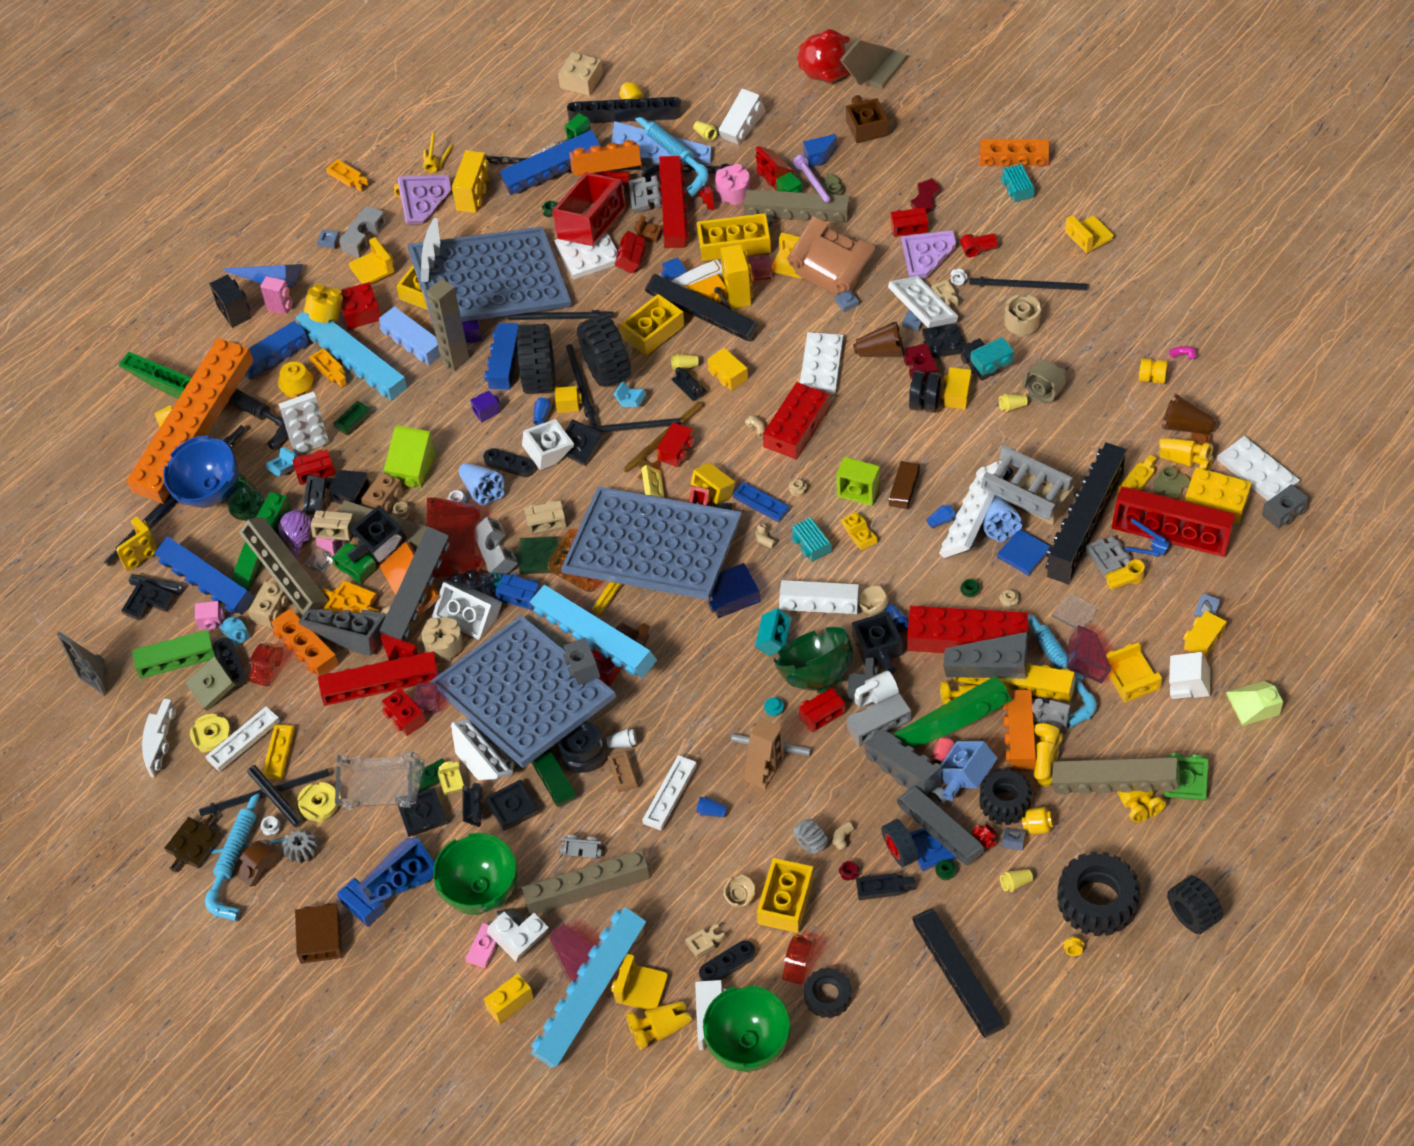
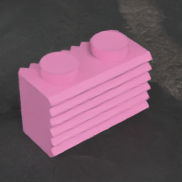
(276, 295)

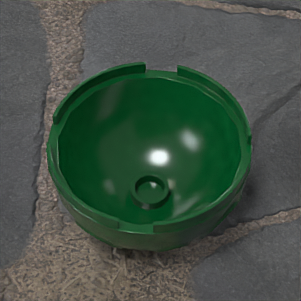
(816, 660)

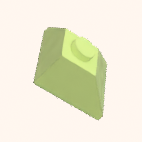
(1255, 702)

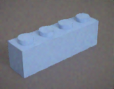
(410, 335)

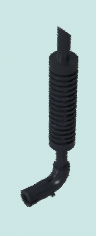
(260, 411)

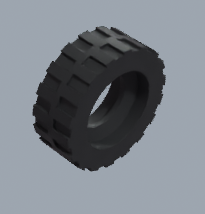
(827, 976)

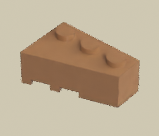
(764, 753)

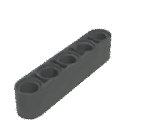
(940, 825)

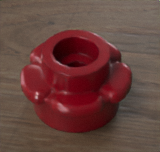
(849, 866)

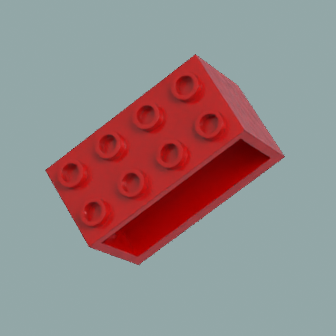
(608, 205)

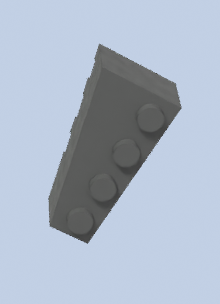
(996, 657)
(903, 763)

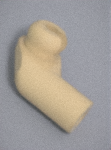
(759, 424)
(762, 538)
(839, 835)

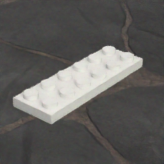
(970, 515)

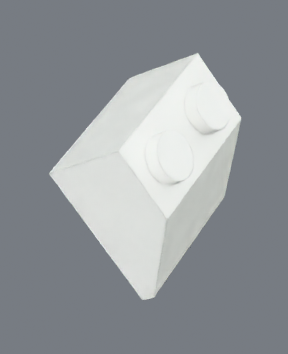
(546, 443)

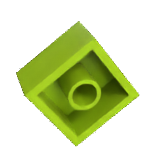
(858, 481)

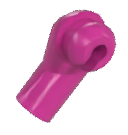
(1182, 350)

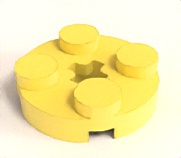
(205, 723)
(316, 792)

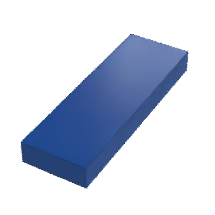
(761, 502)

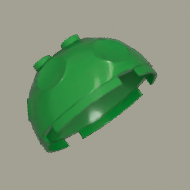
(475, 873)
(746, 1028)

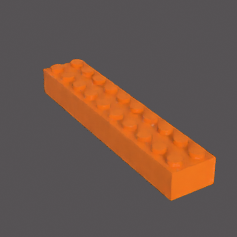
(191, 415)

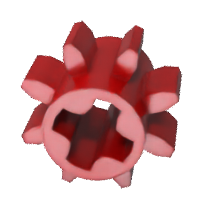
(985, 835)

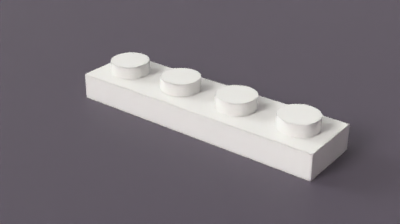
(242, 739)
(669, 793)

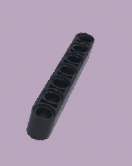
(627, 109)
(702, 307)
(958, 972)

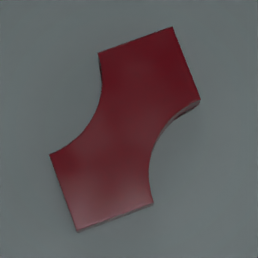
(927, 192)

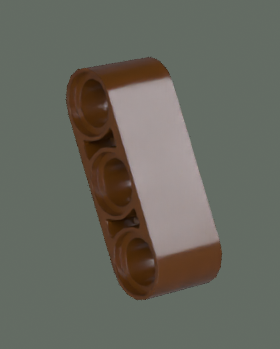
(904, 485)

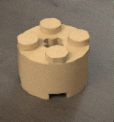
(1022, 315)
(443, 638)

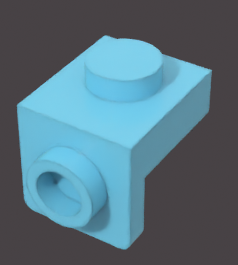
(629, 397)
(282, 464)
(235, 630)

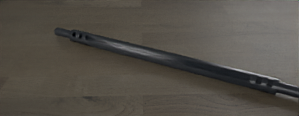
(161, 508)

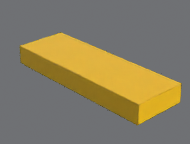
(278, 751)

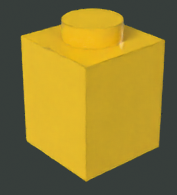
(567, 399)

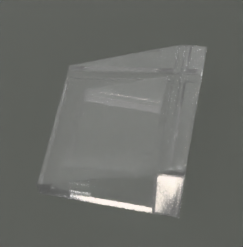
(319, 560)

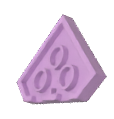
(422, 196)
(926, 251)

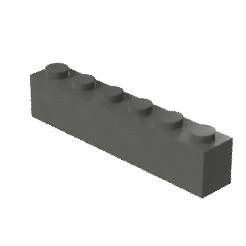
(414, 584)

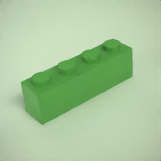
(173, 654)

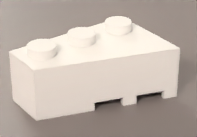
(742, 117)

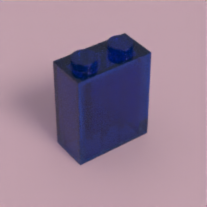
(733, 591)

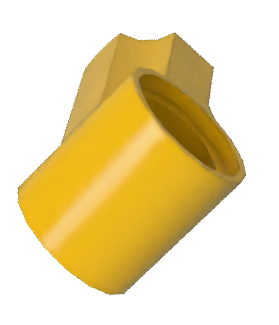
(1126, 575)

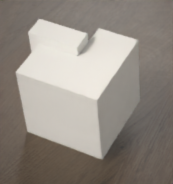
(1189, 676)

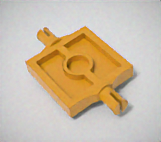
(350, 598)

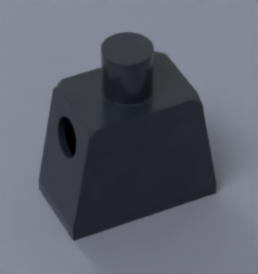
(348, 486)

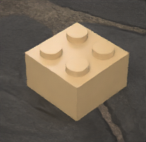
(580, 73)

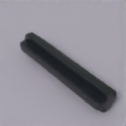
(169, 586)

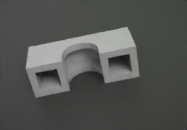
(354, 239)
(497, 557)

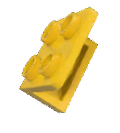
(1088, 233)
(374, 264)
(781, 264)
(138, 547)
(638, 985)

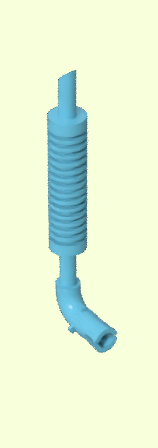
(675, 148)
(1058, 657)
(229, 858)

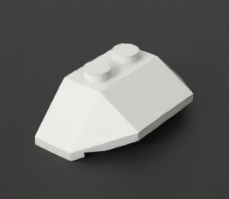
(479, 752)

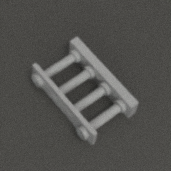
(1019, 496)

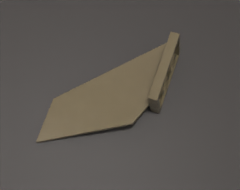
(872, 63)

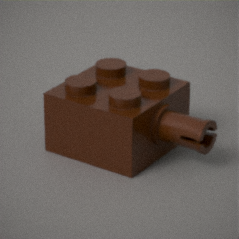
(866, 119)

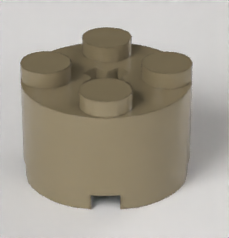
(1044, 381)

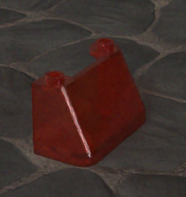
(459, 523)

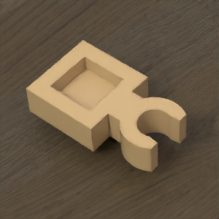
(945, 292)
(703, 942)

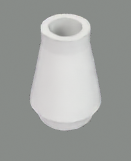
(622, 739)

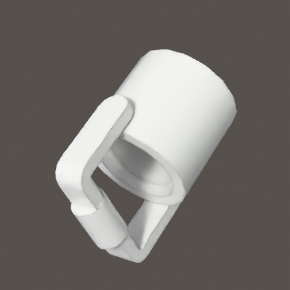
(879, 689)

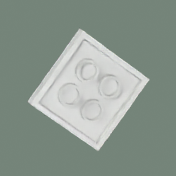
(586, 259)

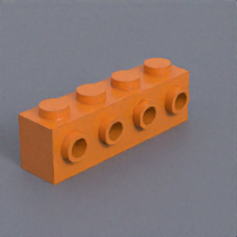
(605, 158)
(1020, 730)

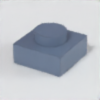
(328, 239)
(846, 301)
(911, 321)

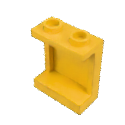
(1132, 673)

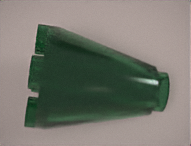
(245, 499)

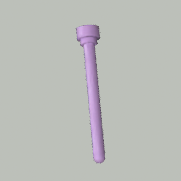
(801, 163)

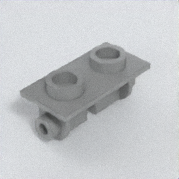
(573, 845)

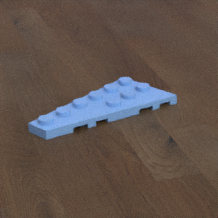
(651, 150)

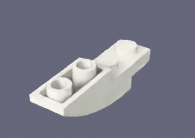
(154, 740)

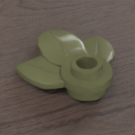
(830, 185)
(1170, 485)

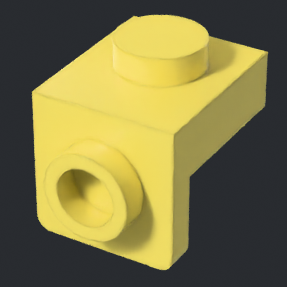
(450, 777)

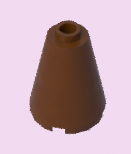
(881, 342)
(1187, 417)

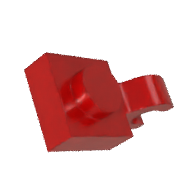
(707, 197)

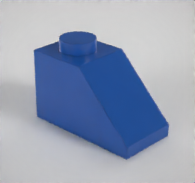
(819, 149)

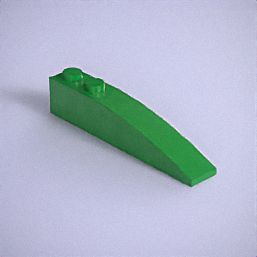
(156, 375)
(248, 563)
(955, 714)

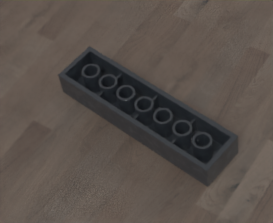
(1085, 513)

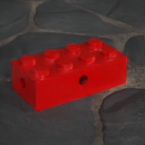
(796, 420)

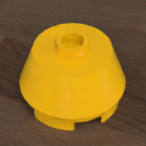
(294, 379)

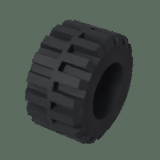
(1005, 782)
(1195, 904)

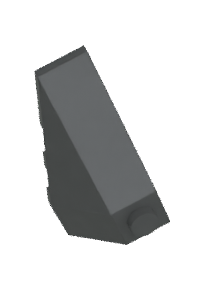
(351, 630)
(86, 665)

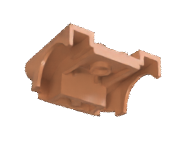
(829, 257)

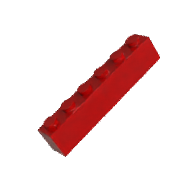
(672, 202)
(377, 678)

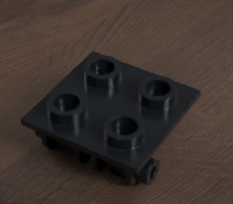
(472, 579)

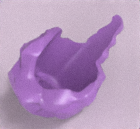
(295, 529)

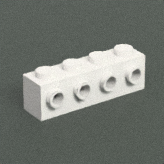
(818, 597)

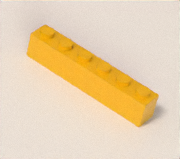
(1041, 680)

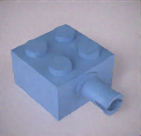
(966, 766)

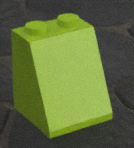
(410, 455)

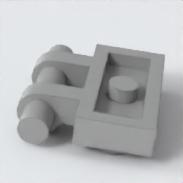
(639, 193)
(1104, 558)
(1052, 713)

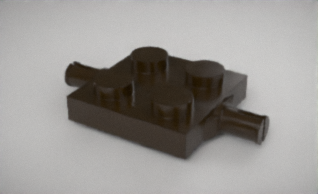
(193, 842)

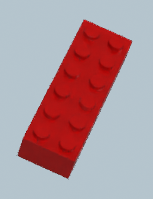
(1175, 520)
(941, 627)

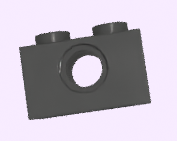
(1285, 506)
(582, 662)

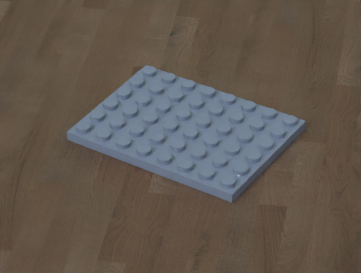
(497, 273)
(652, 543)
(521, 691)

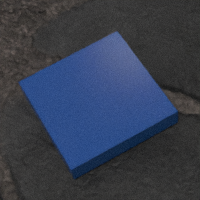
(1023, 552)
(929, 850)

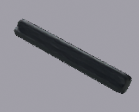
(275, 796)

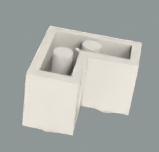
(517, 939)

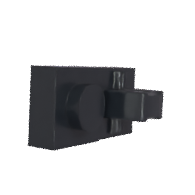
(314, 494)

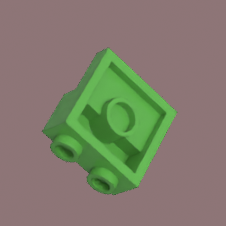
(1192, 778)

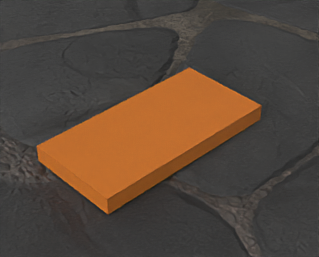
(395, 569)

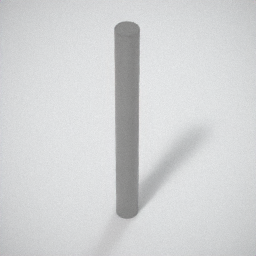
(786, 747)

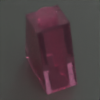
(1087, 655)
(570, 950)

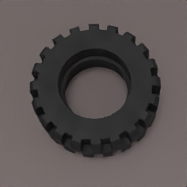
(604, 350)
(536, 358)
(1093, 917)

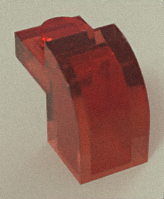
(263, 660)
(797, 958)

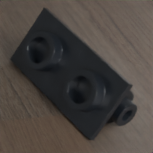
(688, 384)
(471, 804)

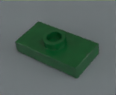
(352, 417)
(430, 775)

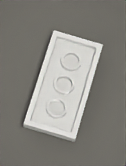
(923, 301)
(822, 361)
(304, 423)
(1256, 466)

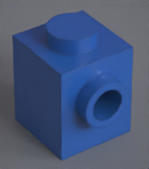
(672, 269)

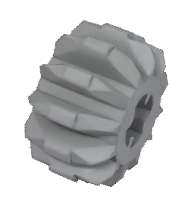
(810, 836)
(299, 845)

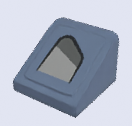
(1207, 603)
(1013, 839)

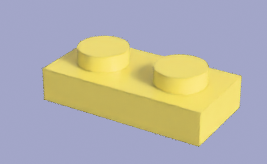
(652, 481)

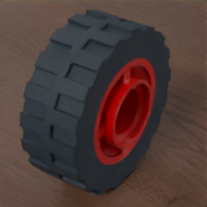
(899, 842)

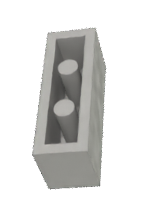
(885, 715)

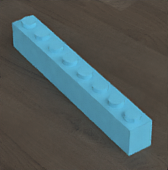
(354, 356)
(599, 634)
(587, 988)

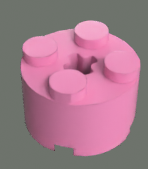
(732, 184)

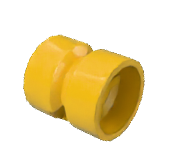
(1152, 371)

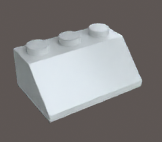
(470, 608)

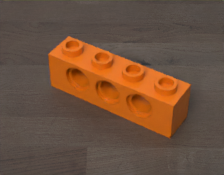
(1013, 152)
(294, 636)

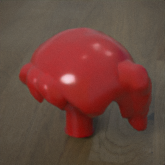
(821, 56)

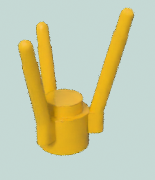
(431, 162)

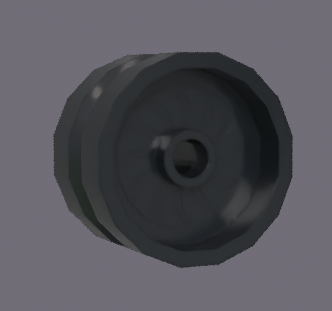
(924, 391)
(583, 748)

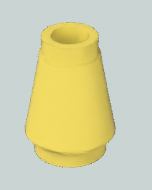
(706, 131)
(684, 361)
(1011, 401)
(1015, 879)

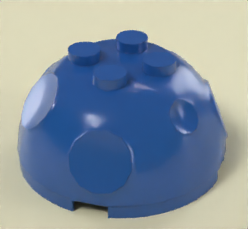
(201, 472)

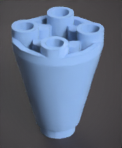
(482, 483)
(1001, 520)

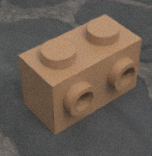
(383, 492)

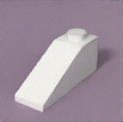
(705, 993)

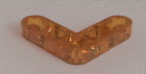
(556, 569)

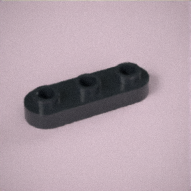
(498, 459)
(230, 656)
(722, 969)

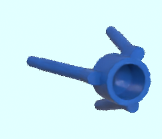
(1159, 543)

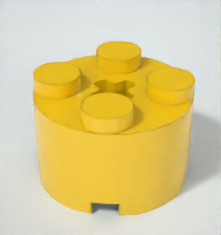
(323, 303)

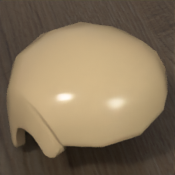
(873, 600)
(739, 891)

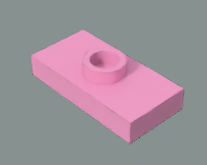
(481, 948)

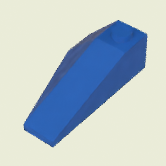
(400, 870)

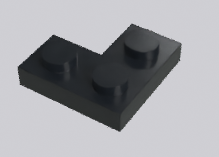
(144, 595)

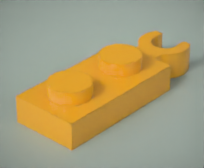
(346, 174)

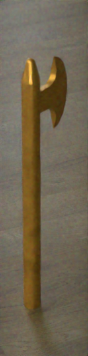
(639, 458)

